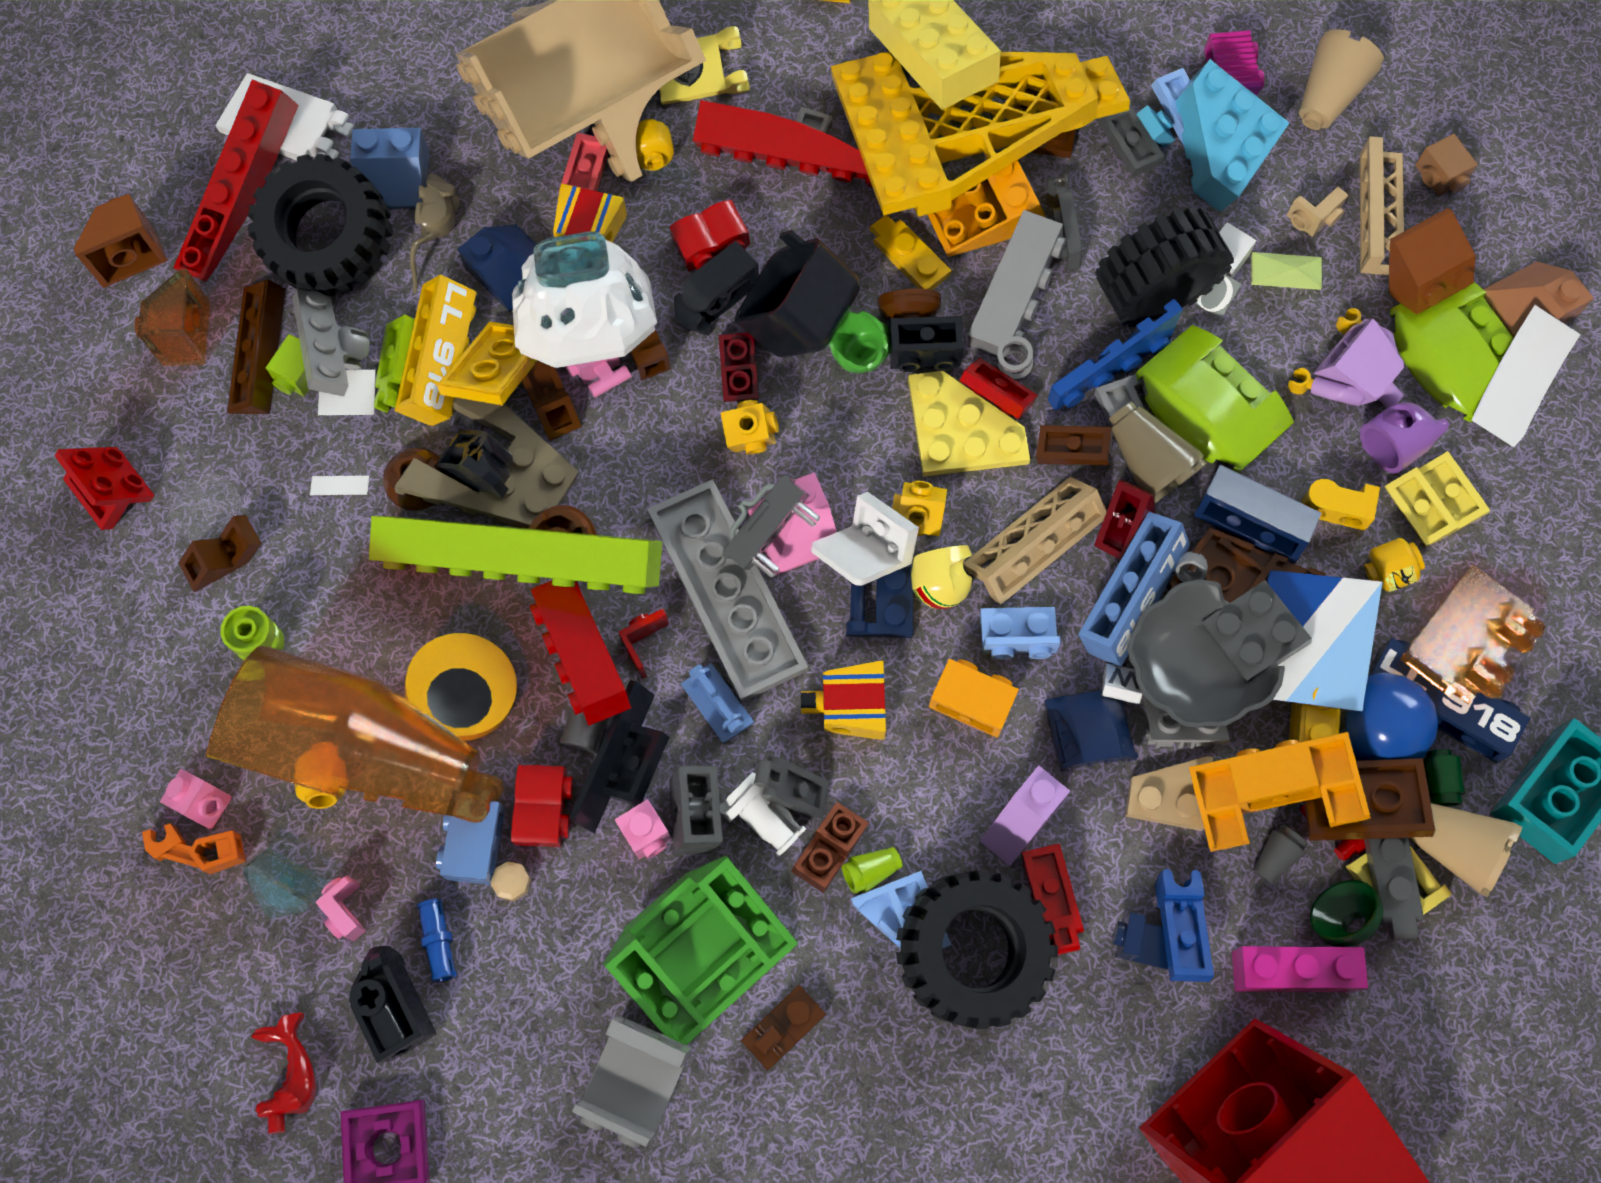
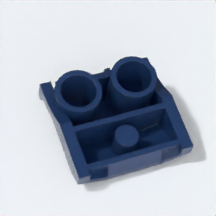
(1089, 730)

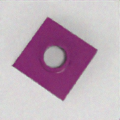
(365, 1125)

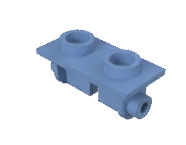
(716, 702)

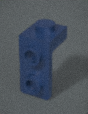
(1140, 941)

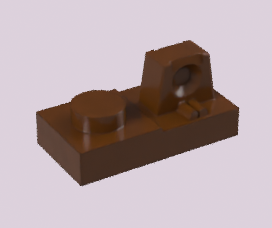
(1074, 445)
(783, 1027)

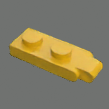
(909, 253)

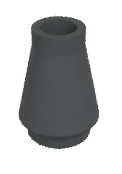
(1279, 853)

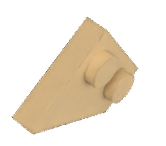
(1166, 796)

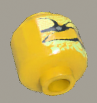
(1395, 564)

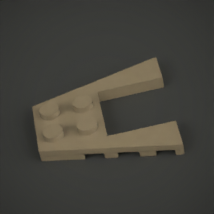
(536, 479)

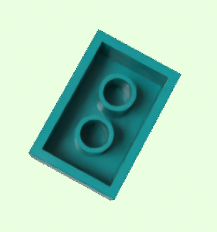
(1558, 793)

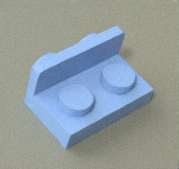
(1019, 632)

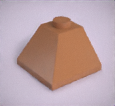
(1539, 284)

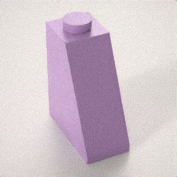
(1024, 815)

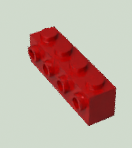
(581, 652)

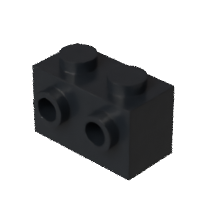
(926, 343)

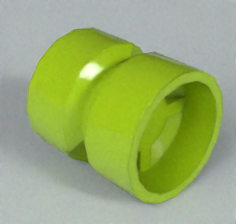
(247, 629)

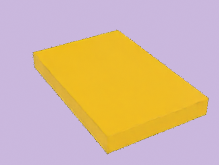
(488, 367)

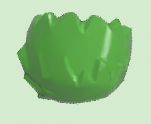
(860, 343)

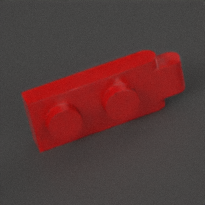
(1051, 884)

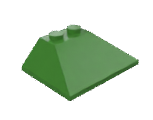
(698, 949)

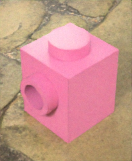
(644, 830)

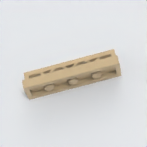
(1372, 204)
(1042, 540)

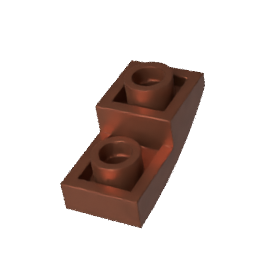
(830, 847)

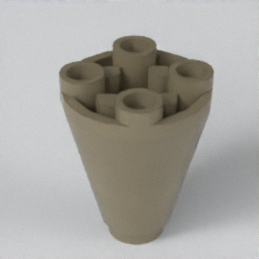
(1153, 451)

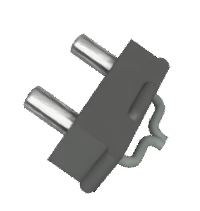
(767, 523)

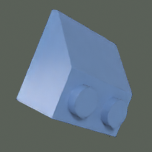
(393, 162)

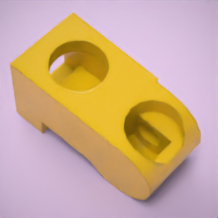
(1343, 505)

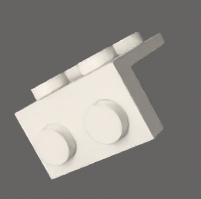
(873, 545)

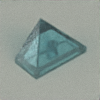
(282, 884)

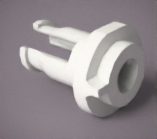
(765, 817)

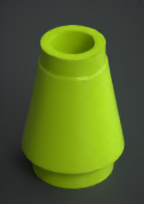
(870, 869)

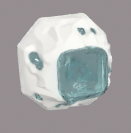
(581, 301)

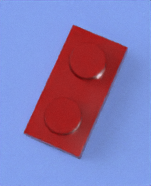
(998, 388)

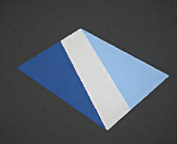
(1342, 624)

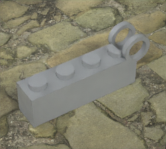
(1014, 292)

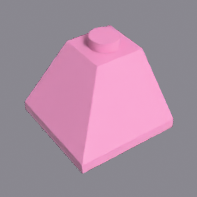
(795, 540)

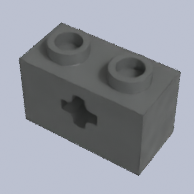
(695, 810)

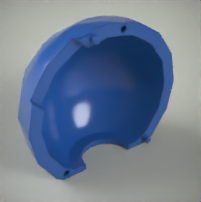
(1395, 720)

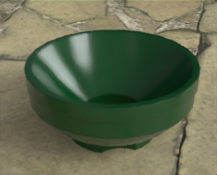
(1340, 906)

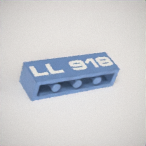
(1134, 587)

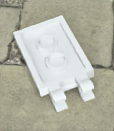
(308, 126)

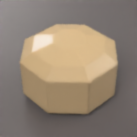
(510, 881)

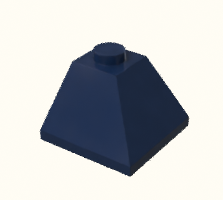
(496, 259)

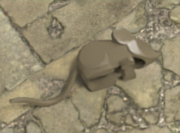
(434, 214)

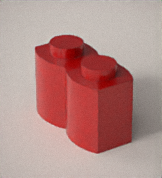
(708, 233)
(541, 805)

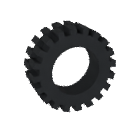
(1164, 262)

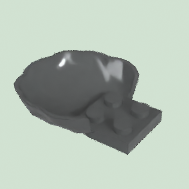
(1213, 657)

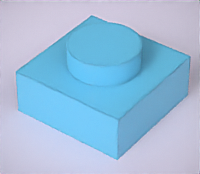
(1157, 125)

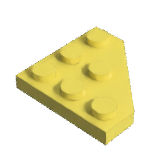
(961, 429)

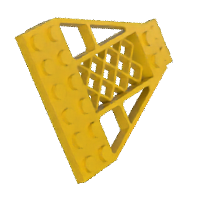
(906, 159)

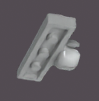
(325, 345)

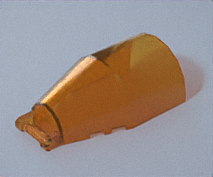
(347, 733)

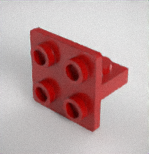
(103, 482)

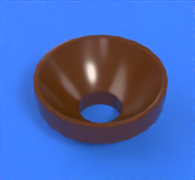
(909, 303)
(394, 472)

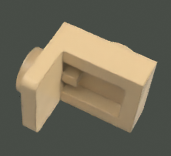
(1310, 218)

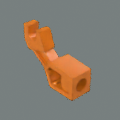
(174, 848)

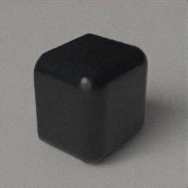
(798, 298)

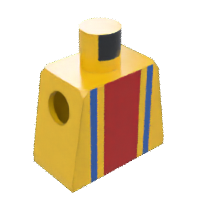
(588, 211)
(851, 701)

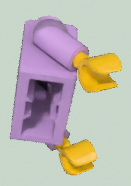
(1358, 367)

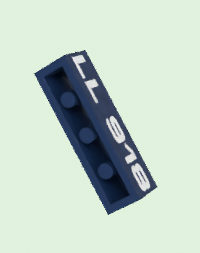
(1483, 725)

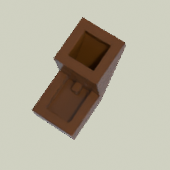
(550, 400)
(215, 558)

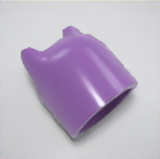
(1401, 435)

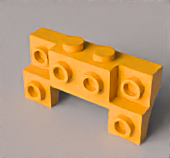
(1278, 778)

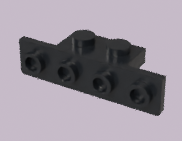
(623, 761)

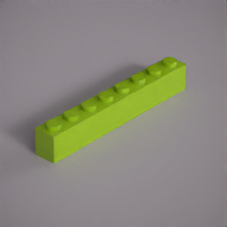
(516, 551)

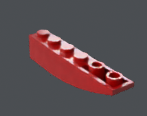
(776, 140)
(238, 172)

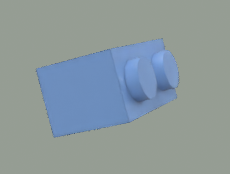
(471, 847)

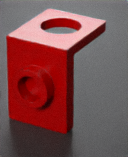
(640, 628)

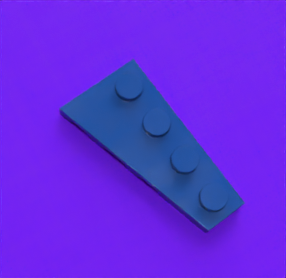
(1116, 357)

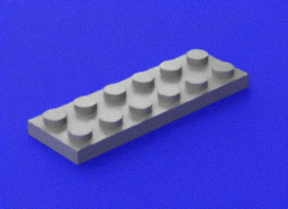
(728, 599)

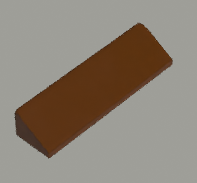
(255, 346)

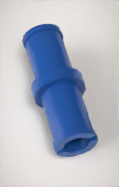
(436, 940)

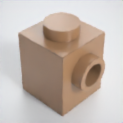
(1446, 165)

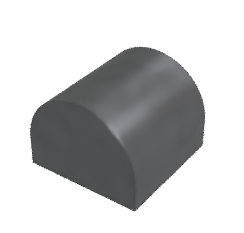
(580, 735)

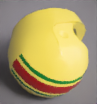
(940, 576)

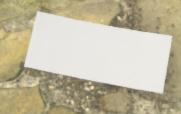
(1524, 376)
(356, 401)

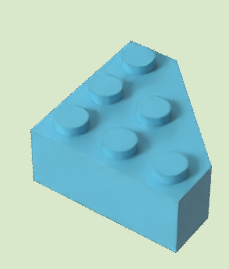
(1225, 134)

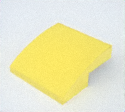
(1437, 499)

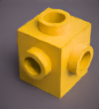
(738, 429)
(922, 506)

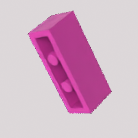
(1299, 969)

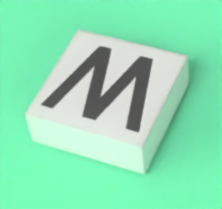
(1121, 684)

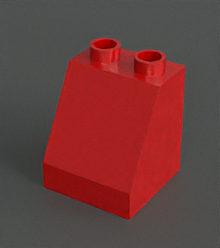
(1277, 1116)

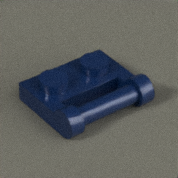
(893, 607)

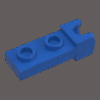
(1184, 927)

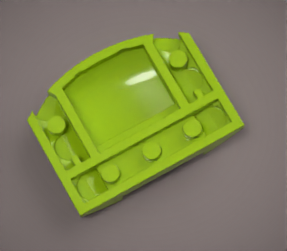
(1453, 347)
(1213, 399)

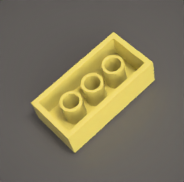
(937, 46)

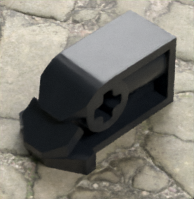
(715, 289)
(477, 462)
(398, 1016)

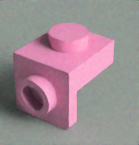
(195, 799)
(340, 919)

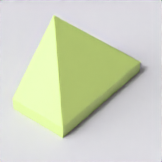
(1286, 270)

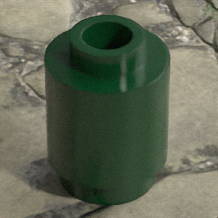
(1444, 778)

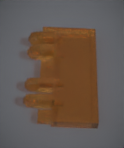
(1470, 634)

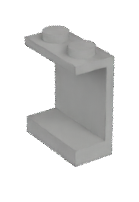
(632, 1082)

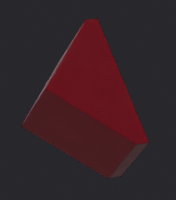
(1123, 518)

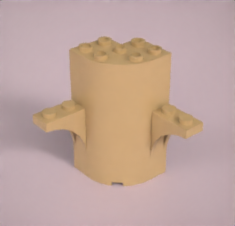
(575, 68)

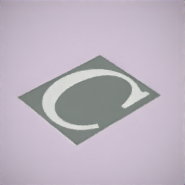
(1220, 297)

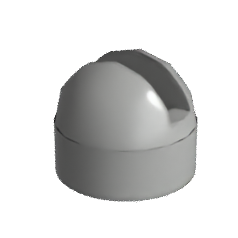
(1183, 564)

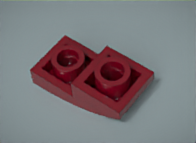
(738, 367)

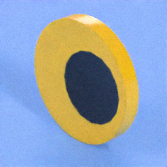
(462, 684)

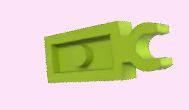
(392, 361)

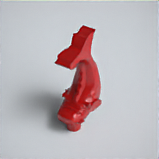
(300, 1086)

